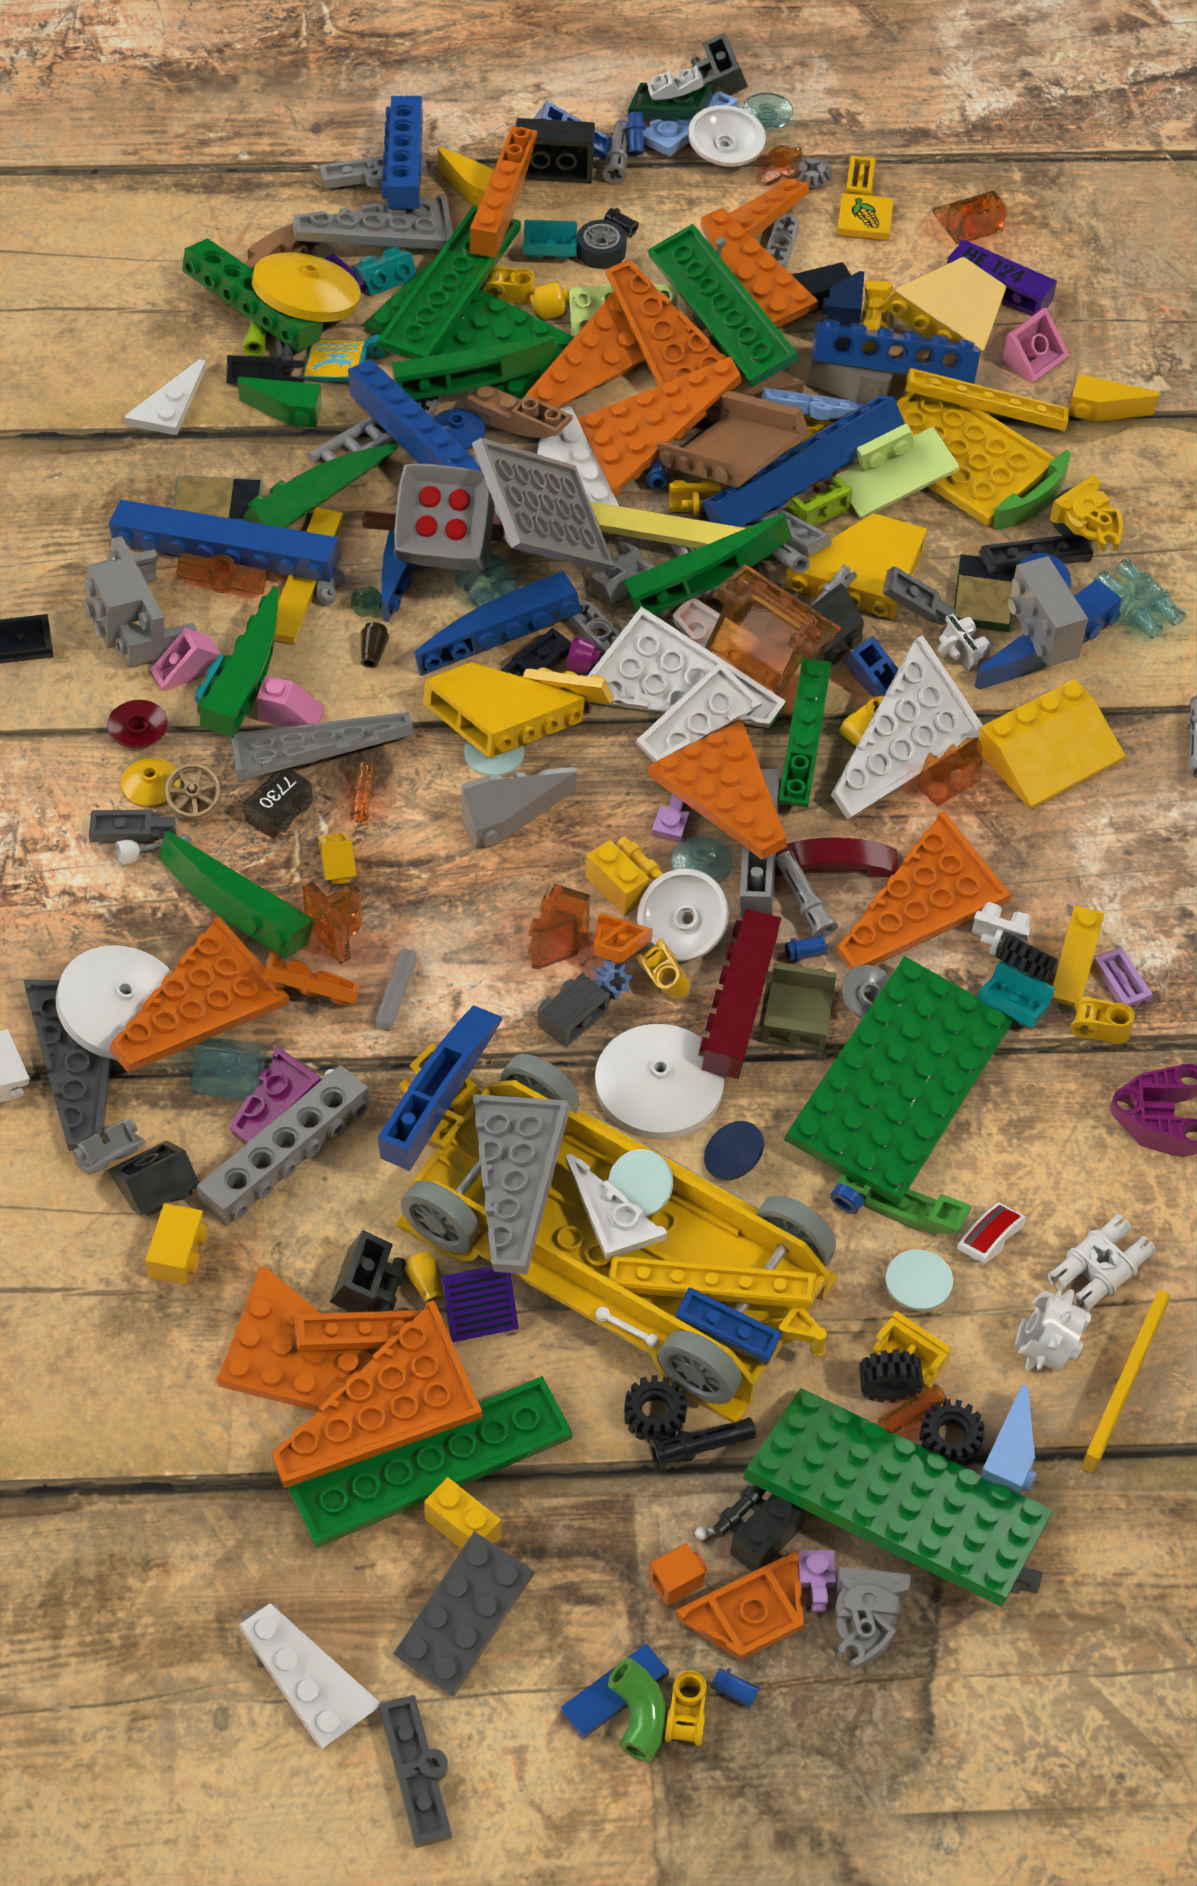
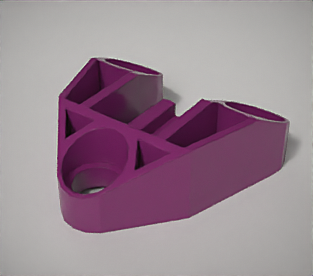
(1153, 1107)

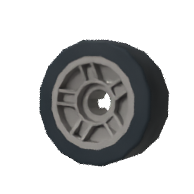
(601, 244)

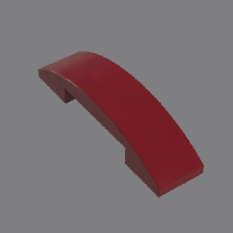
(843, 853)

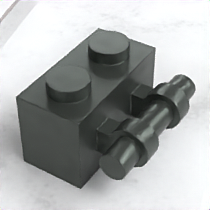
(724, 64)
(362, 1273)
(764, 1532)

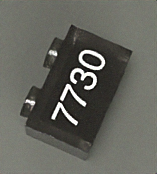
(278, 802)

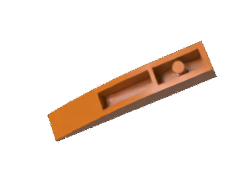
(502, 193)

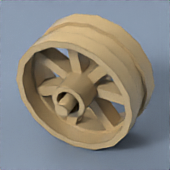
(193, 792)

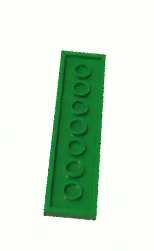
(442, 294)
(723, 305)
(374, 1489)

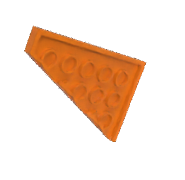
(627, 431)

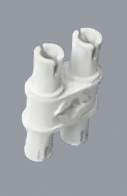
(1101, 1263)

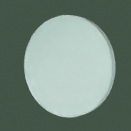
(498, 765)
(643, 1179)
(919, 1280)

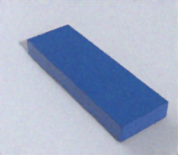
(728, 1326)
(599, 1703)

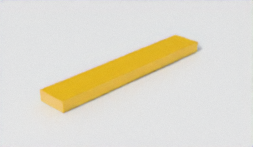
(987, 399)
(299, 590)
(714, 1281)
(1126, 1381)

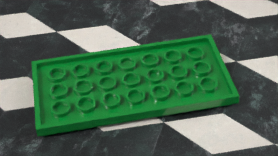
(483, 324)
(899, 1080)
(899, 1496)

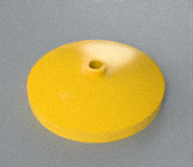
(306, 287)

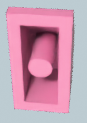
(185, 659)
(286, 704)

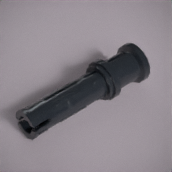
(687, 1444)

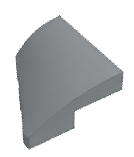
(625, 565)

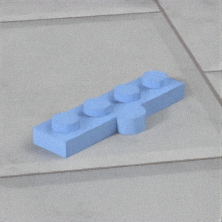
(812, 405)

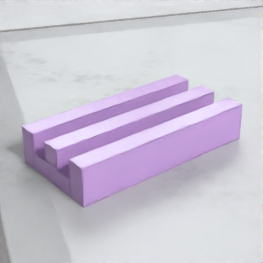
(1110, 970)

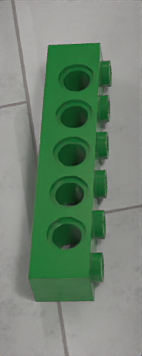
(233, 283)

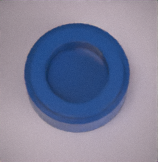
(846, 1198)

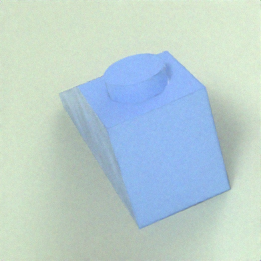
(1013, 1450)

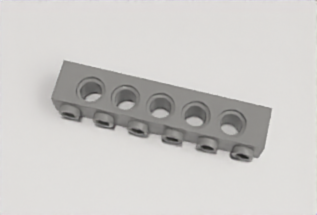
(290, 1129)

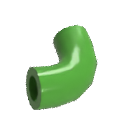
(646, 1709)

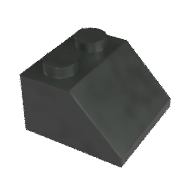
(841, 610)
(155, 1178)

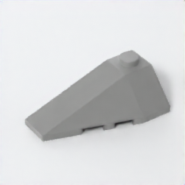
(500, 807)

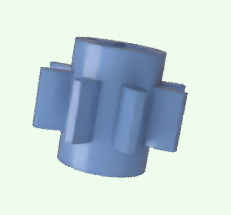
(612, 978)

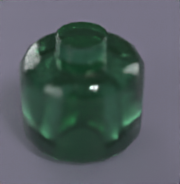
(366, 601)

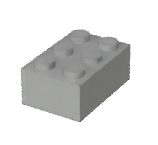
(1047, 611)

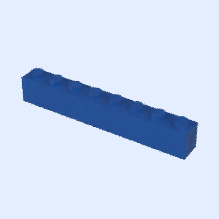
(405, 418)
(804, 464)
(208, 535)

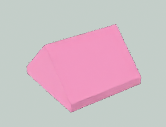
(1034, 347)

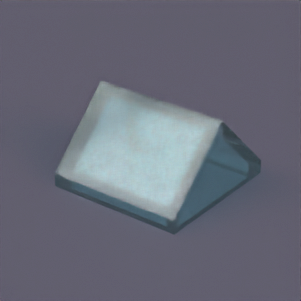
(227, 1067)

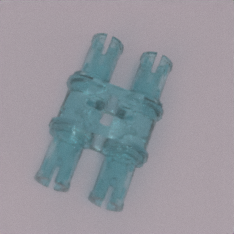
(486, 584)
(1142, 598)

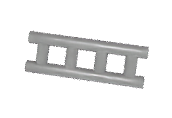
(347, 439)

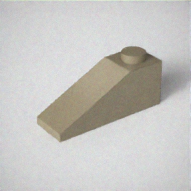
(849, 381)

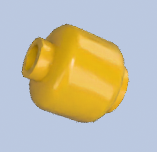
(550, 301)

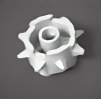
(1052, 1331)

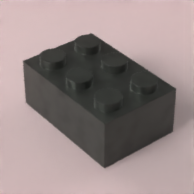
(561, 150)

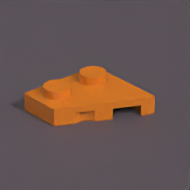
(619, 938)

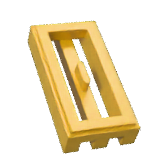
(859, 189)

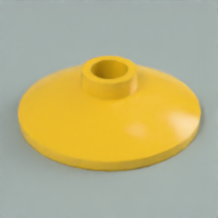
(146, 790)

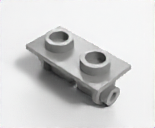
(96, 1155)

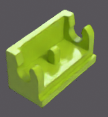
(824, 504)

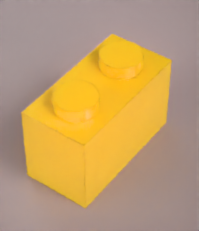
(176, 1244)
(459, 1515)

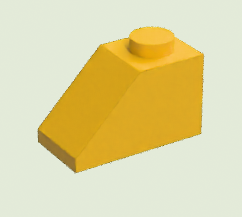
(337, 857)

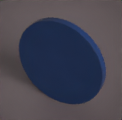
(734, 1150)

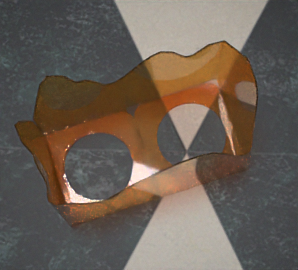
(969, 753)

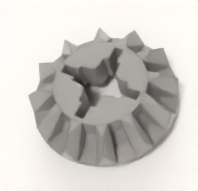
(814, 179)

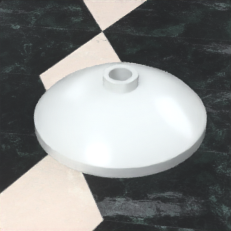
(726, 135)
(674, 898)

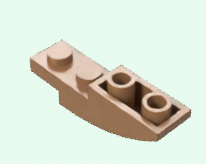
(277, 242)
(521, 417)

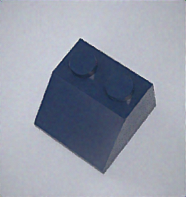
(845, 303)

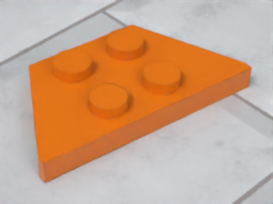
(750, 1610)

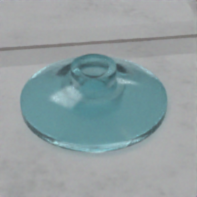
(770, 109)
(714, 863)

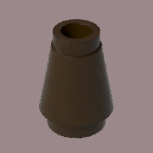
(373, 642)

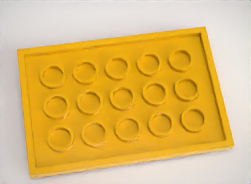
(989, 454)

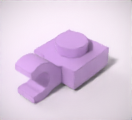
(671, 821)
(818, 1575)

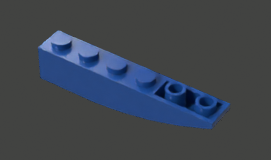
(395, 578)
(500, 621)
(436, 1088)

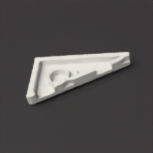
(168, 406)
(615, 1221)

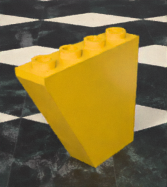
(950, 303)
(869, 551)
(499, 708)

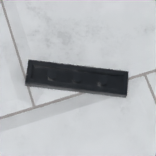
(1007, 555)

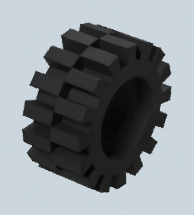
(1027, 958)
(891, 1376)
(658, 1391)
(958, 1416)

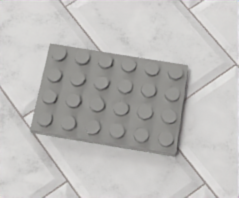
(542, 505)

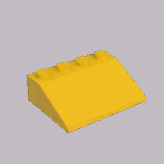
(1050, 744)

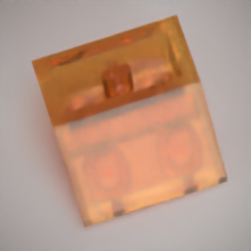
(972, 216)
(560, 927)

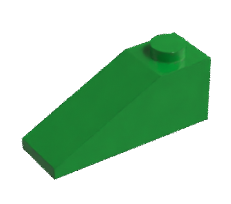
(285, 400)

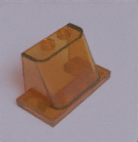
(766, 629)

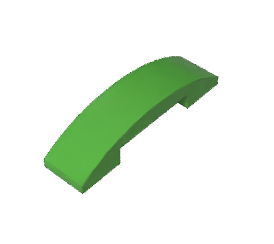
(1018, 510)
(916, 1209)

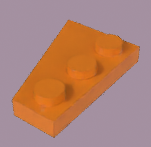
(300, 976)

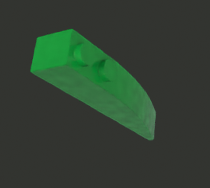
(313, 487)
(237, 898)

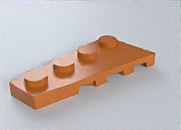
(768, 207)

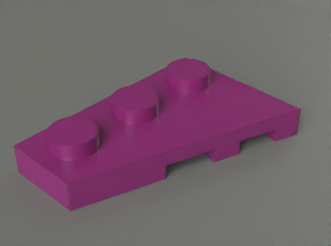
(278, 1090)

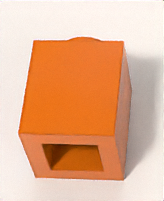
(677, 1574)

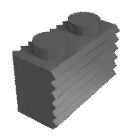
(573, 1009)

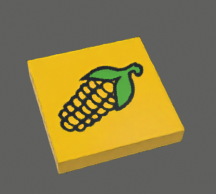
(865, 216)

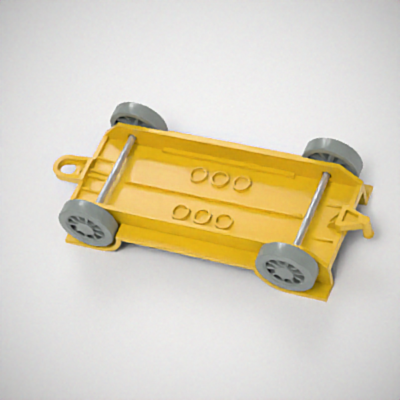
(567, 1263)

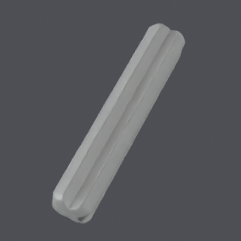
(396, 989)

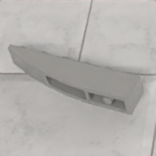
(759, 874)

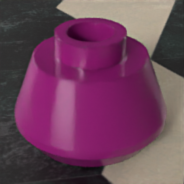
(582, 656)

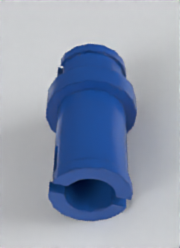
(635, 133)

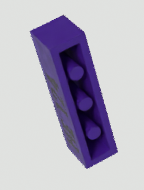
(1025, 288)

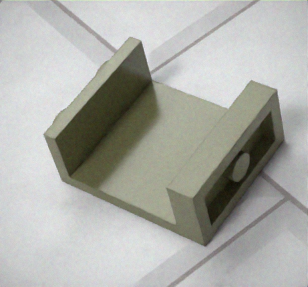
(799, 1007)

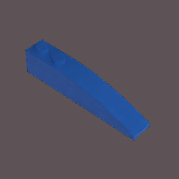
(1020, 658)

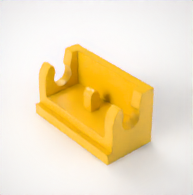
(906, 1335)

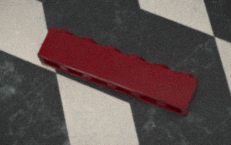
(741, 993)

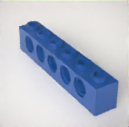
(403, 152)
(824, 350)

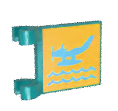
(333, 357)

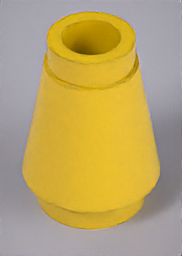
(424, 1275)

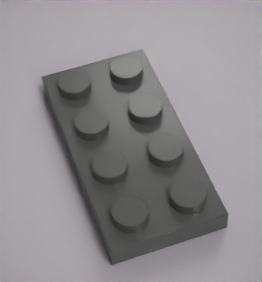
(464, 1613)

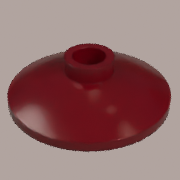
(137, 724)

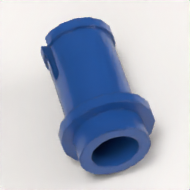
(657, 477)
(805, 948)
(734, 1687)

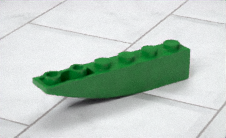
(472, 368)
(706, 566)
(242, 672)
(805, 733)

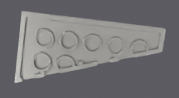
(377, 225)
(290, 746)
(517, 1163)

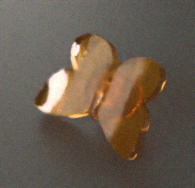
(782, 164)

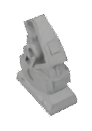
(870, 1606)

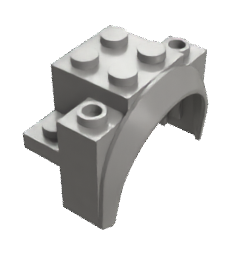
(120, 596)

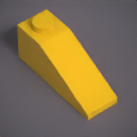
(464, 174)
(1109, 400)
(1077, 955)

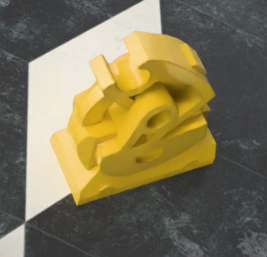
(873, 314)
(1089, 513)

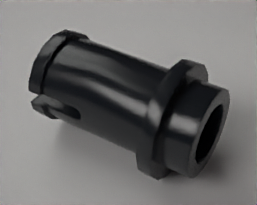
(628, 224)

